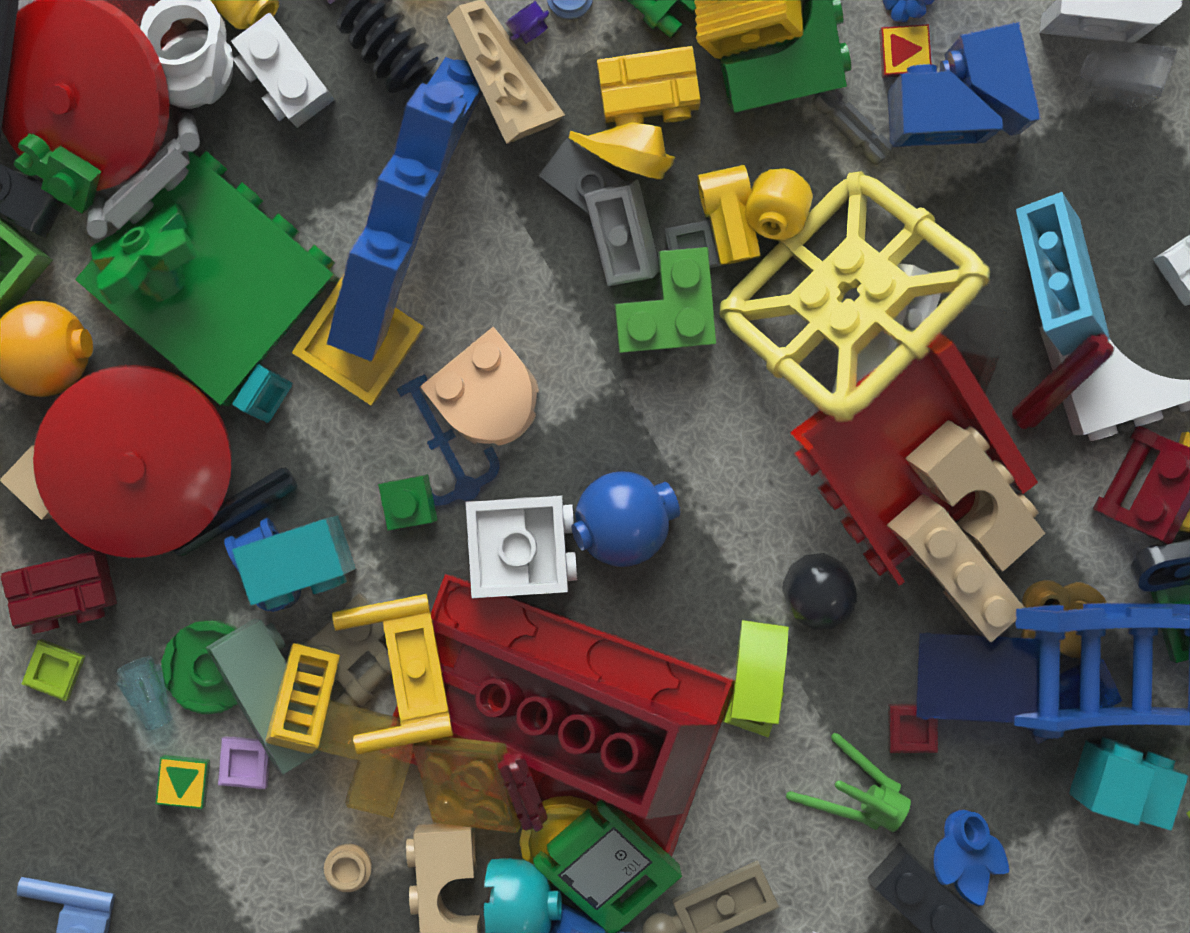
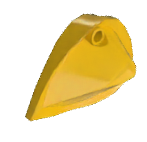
(630, 147)

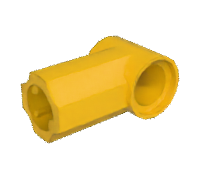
(725, 204)

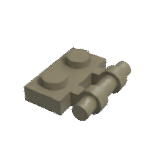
(350, 646)

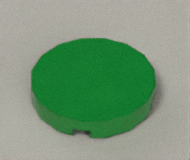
(179, 670)

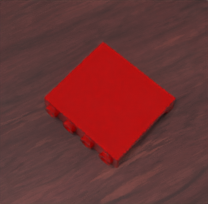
(866, 456)

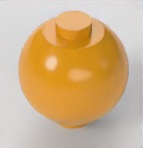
(42, 348)

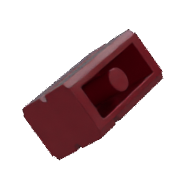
(59, 589)

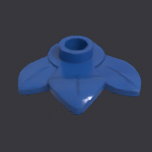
(969, 856)

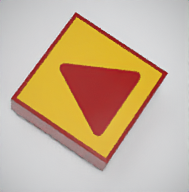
(904, 48)

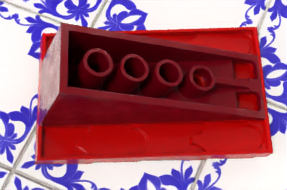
(579, 705)

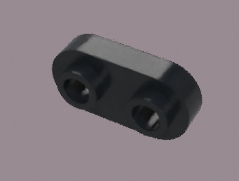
(1162, 566)

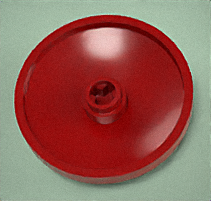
(87, 84)
(132, 461)

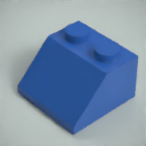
(998, 72)
(937, 110)

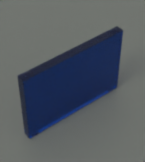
(977, 678)

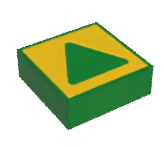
(182, 781)

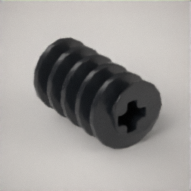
(385, 43)

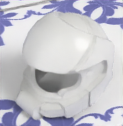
(196, 62)

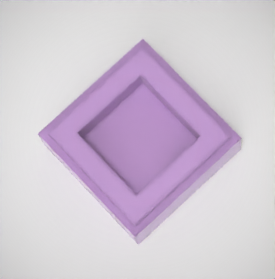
(243, 763)

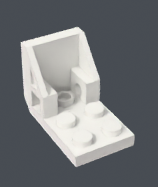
(1106, 18)

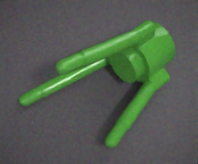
(882, 804)

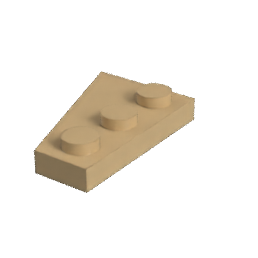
(503, 74)

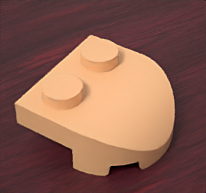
(485, 392)

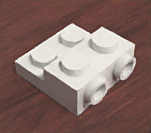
(519, 546)

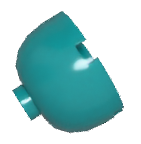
(520, 898)

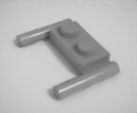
(134, 197)

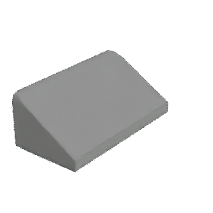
(623, 233)

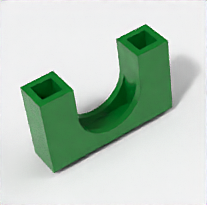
(793, 66)

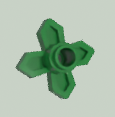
(145, 257)

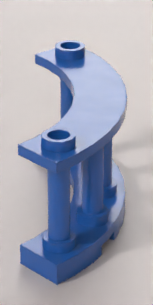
(1091, 623)

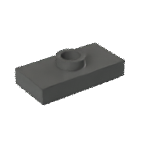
(575, 173)

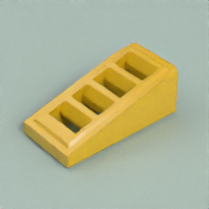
(292, 740)

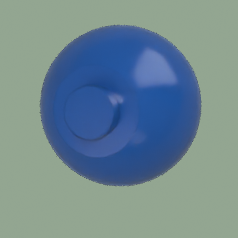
(624, 518)

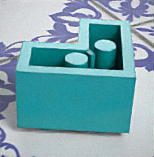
(293, 560)
(1127, 786)

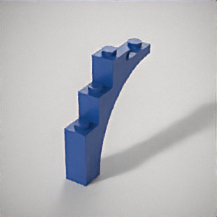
(400, 207)

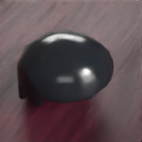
(819, 591)

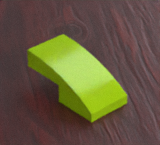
(759, 672)

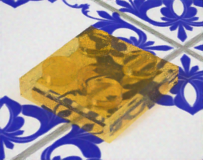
(465, 783)

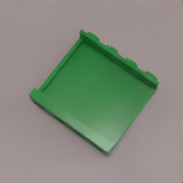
(238, 289)

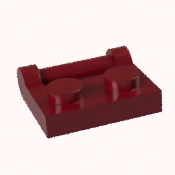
(1164, 494)

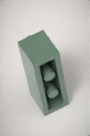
(253, 672)

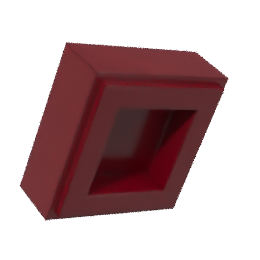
(911, 733)

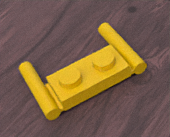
(414, 671)

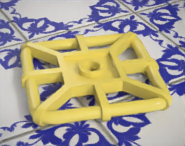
(854, 324)

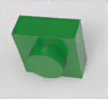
(407, 502)

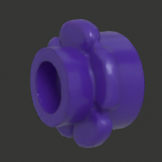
(528, 23)

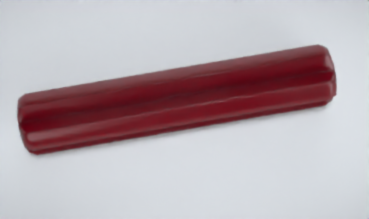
(1063, 381)

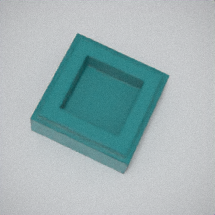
(262, 393)

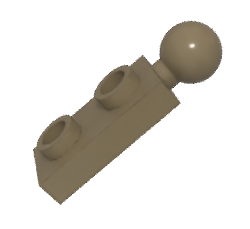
(718, 904)

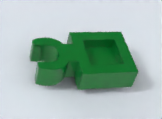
(62, 172)

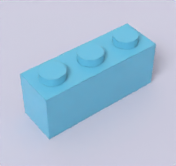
(1061, 272)

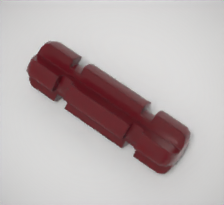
(522, 791)

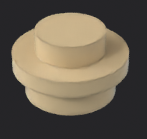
(347, 868)

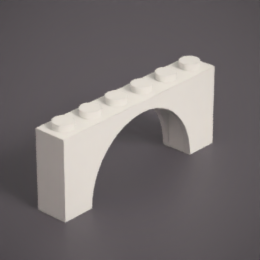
(1118, 394)

